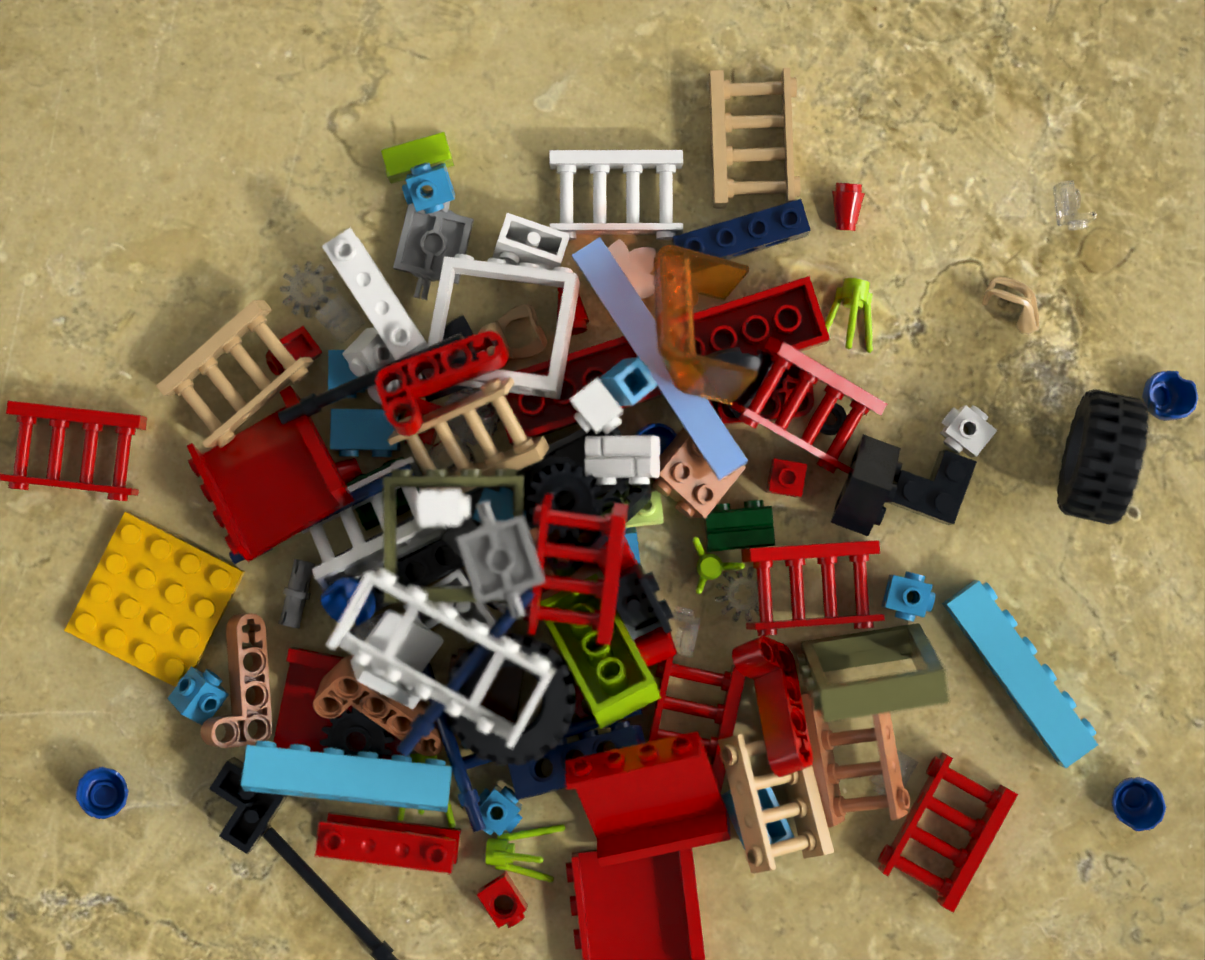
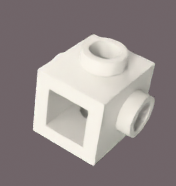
(979, 430)

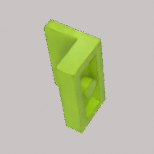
(403, 157)

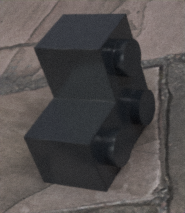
(868, 486)
(941, 493)
(253, 809)

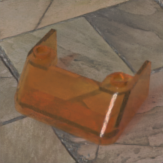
(678, 280)

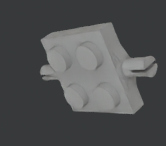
(427, 240)
(501, 559)

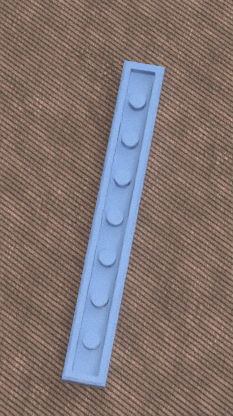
(640, 332)

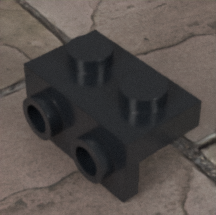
(639, 603)

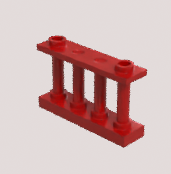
(809, 374)
(60, 420)
(607, 557)
(795, 558)
(722, 714)
(980, 830)
(388, 842)

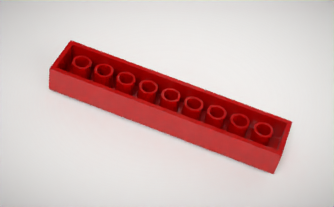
(782, 312)

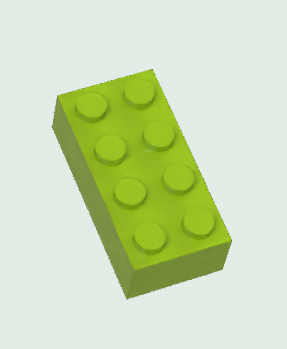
(609, 676)

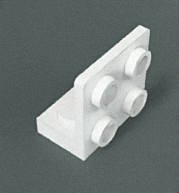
(415, 651)

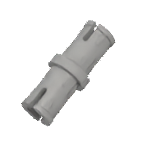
(296, 593)

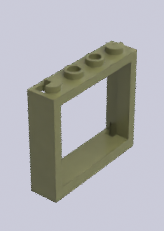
(439, 478)
(875, 694)

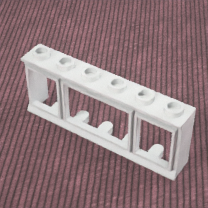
(424, 685)

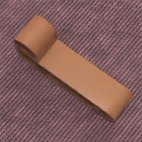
(240, 680)
(341, 689)

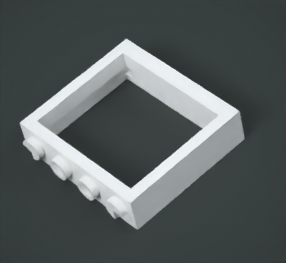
(494, 268)

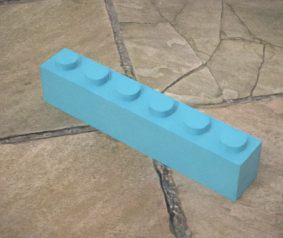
(1020, 673)
(347, 777)

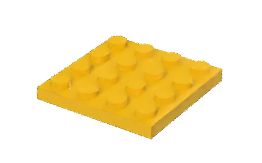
(154, 600)

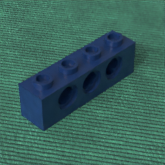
(749, 232)
(531, 782)

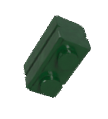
(739, 527)

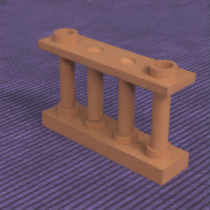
(830, 773)

